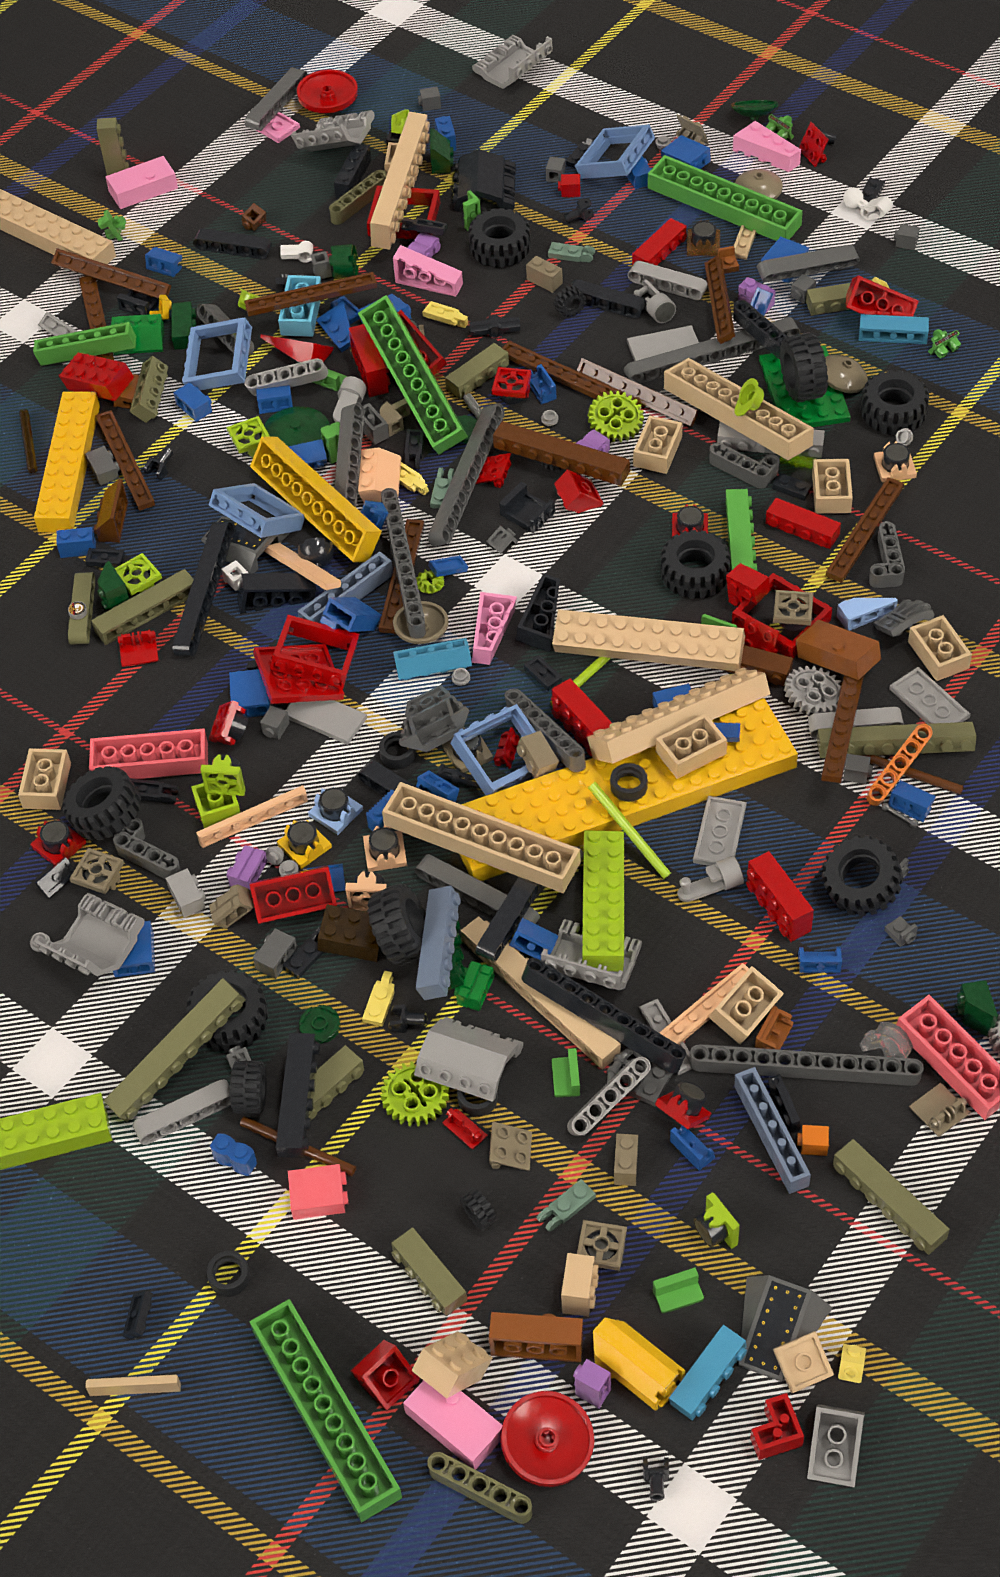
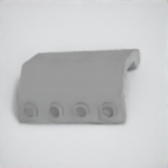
(511, 61)
(336, 132)
(97, 938)
(567, 958)
(465, 1057)

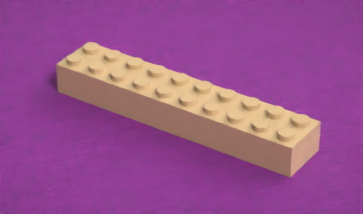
(399, 181)
(51, 231)
(718, 398)
(649, 640)
(641, 730)
(481, 837)

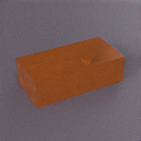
(838, 649)
(536, 1337)

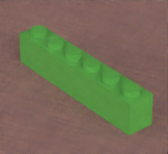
(90, 342)
(740, 528)

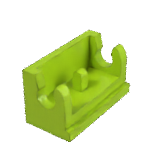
(398, 121)

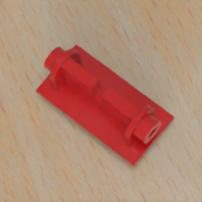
(509, 743)
(464, 1128)

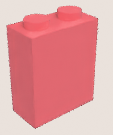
(317, 1191)

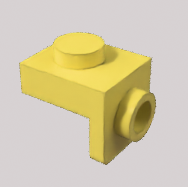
(852, 1363)

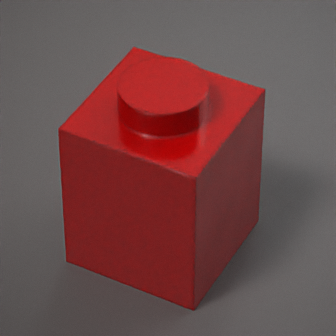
(569, 185)

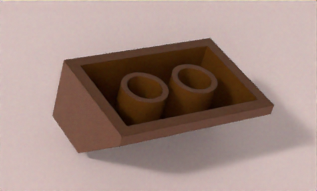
(112, 513)

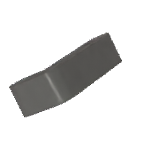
(743, 467)
(892, 570)
(150, 857)

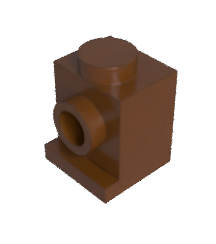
(253, 217)

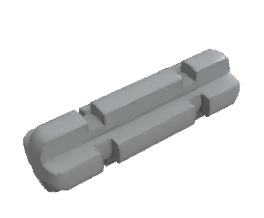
(472, 405)

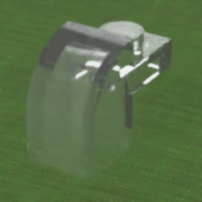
(890, 1039)

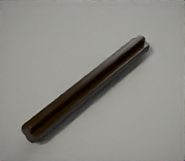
(28, 441)

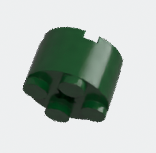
(344, 261)

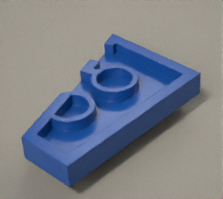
(336, 326)

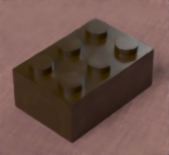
(347, 934)

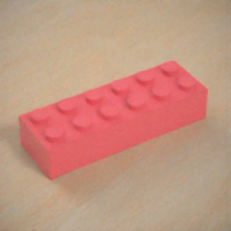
(152, 753)
(954, 1055)

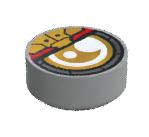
(77, 610)

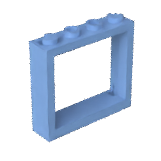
(639, 138)
(240, 359)
(229, 500)
(476, 728)

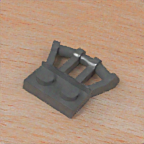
(904, 616)
(650, 1087)

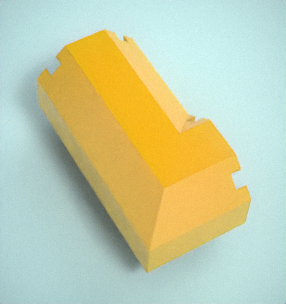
(635, 1362)

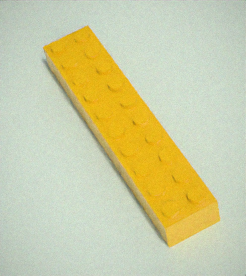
(67, 462)
(315, 499)

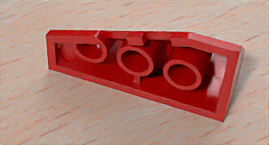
(874, 299)
(299, 350)

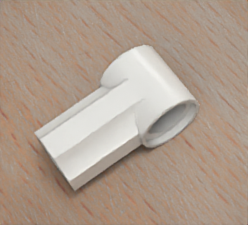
(299, 251)

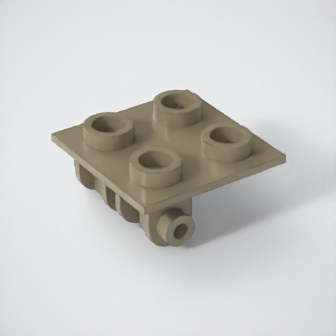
(691, 130)
(940, 1109)
(510, 1147)

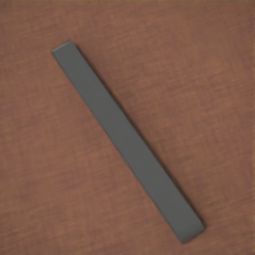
(702, 353)
(466, 475)
(403, 564)
(815, 1061)

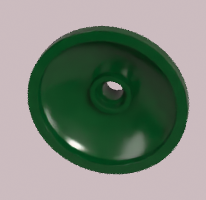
(754, 108)

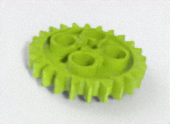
(616, 416)
(398, 1104)

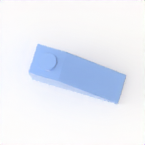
(862, 611)

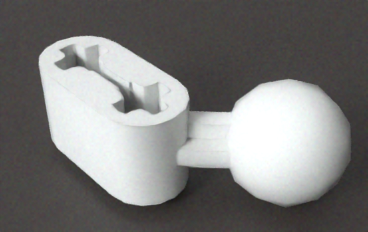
(869, 210)

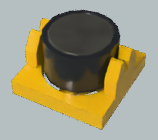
(303, 839)

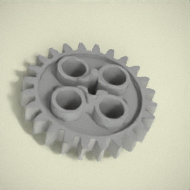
(812, 690)

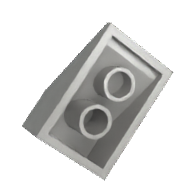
(835, 1445)

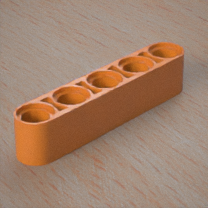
(903, 756)

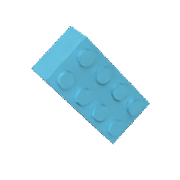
(299, 319)

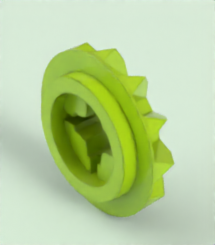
(425, 586)

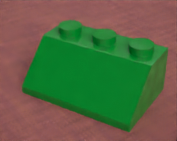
(148, 331)

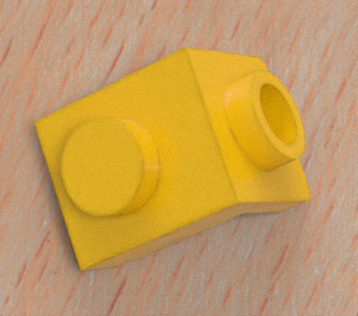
(164, 307)

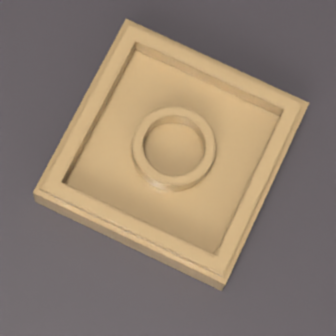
(803, 1362)

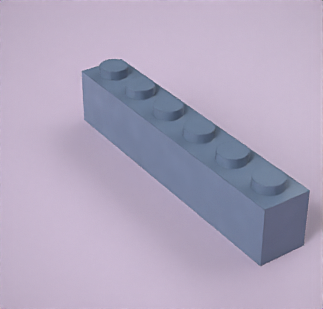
(355, 584)
(438, 943)
(772, 1130)

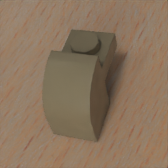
(394, 415)

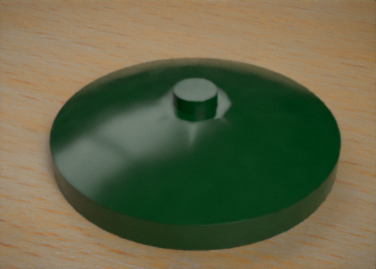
(296, 425)

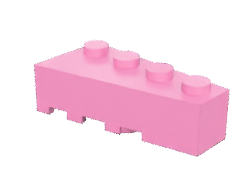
(767, 146)
(425, 273)
(492, 621)

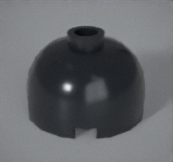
(316, 551)

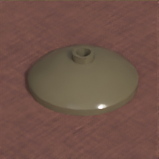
(761, 181)
(845, 374)
(435, 622)

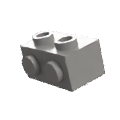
(186, 893)

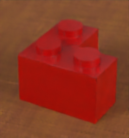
(746, 584)
(781, 1431)

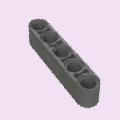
(212, 314)

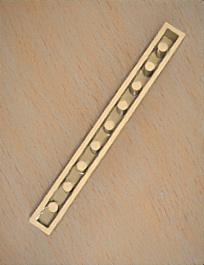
(510, 967)

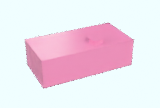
(141, 182)
(455, 1423)

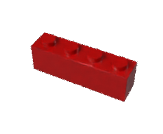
(661, 243)
(803, 523)

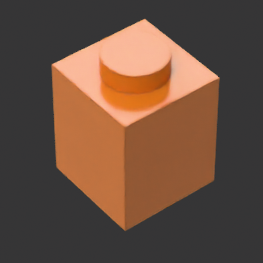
(813, 1140)

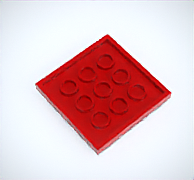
(290, 688)

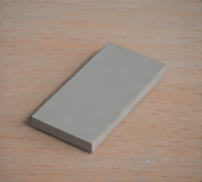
(661, 342)
(928, 699)
(328, 718)
(719, 830)

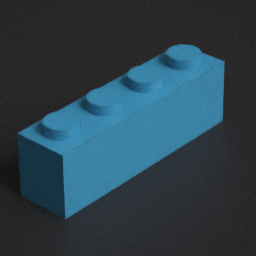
(893, 329)
(432, 658)
(708, 1372)

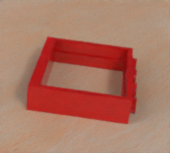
(419, 196)
(819, 608)
(319, 633)

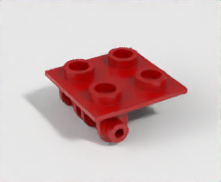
(814, 145)
(495, 469)
(760, 635)
(138, 648)

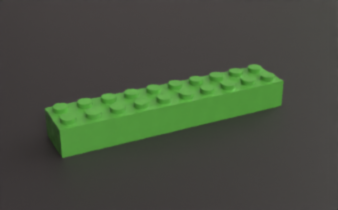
(724, 199)
(412, 375)
(326, 1411)

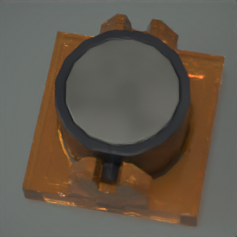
(703, 236)

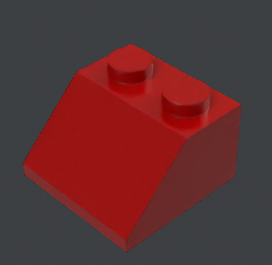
(577, 492)
(385, 1374)

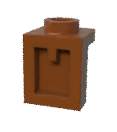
(728, 258)

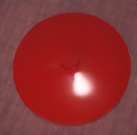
(327, 91)
(547, 1438)

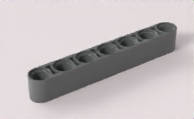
(275, 99)
(807, 263)
(349, 452)
(563, 746)
(469, 888)

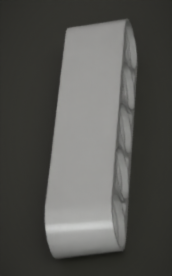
(668, 280)
(292, 371)
(864, 717)
(618, 1093)
(182, 1112)

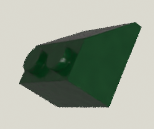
(440, 153)
(111, 588)
(976, 1007)

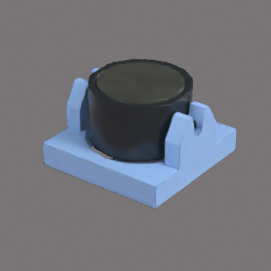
(334, 806)

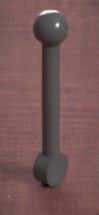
(913, 823)

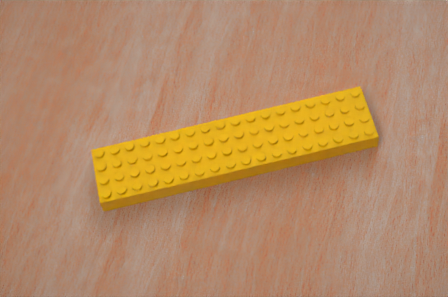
(564, 807)

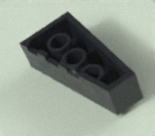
(273, 589)
(539, 617)

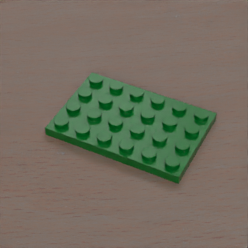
(816, 412)

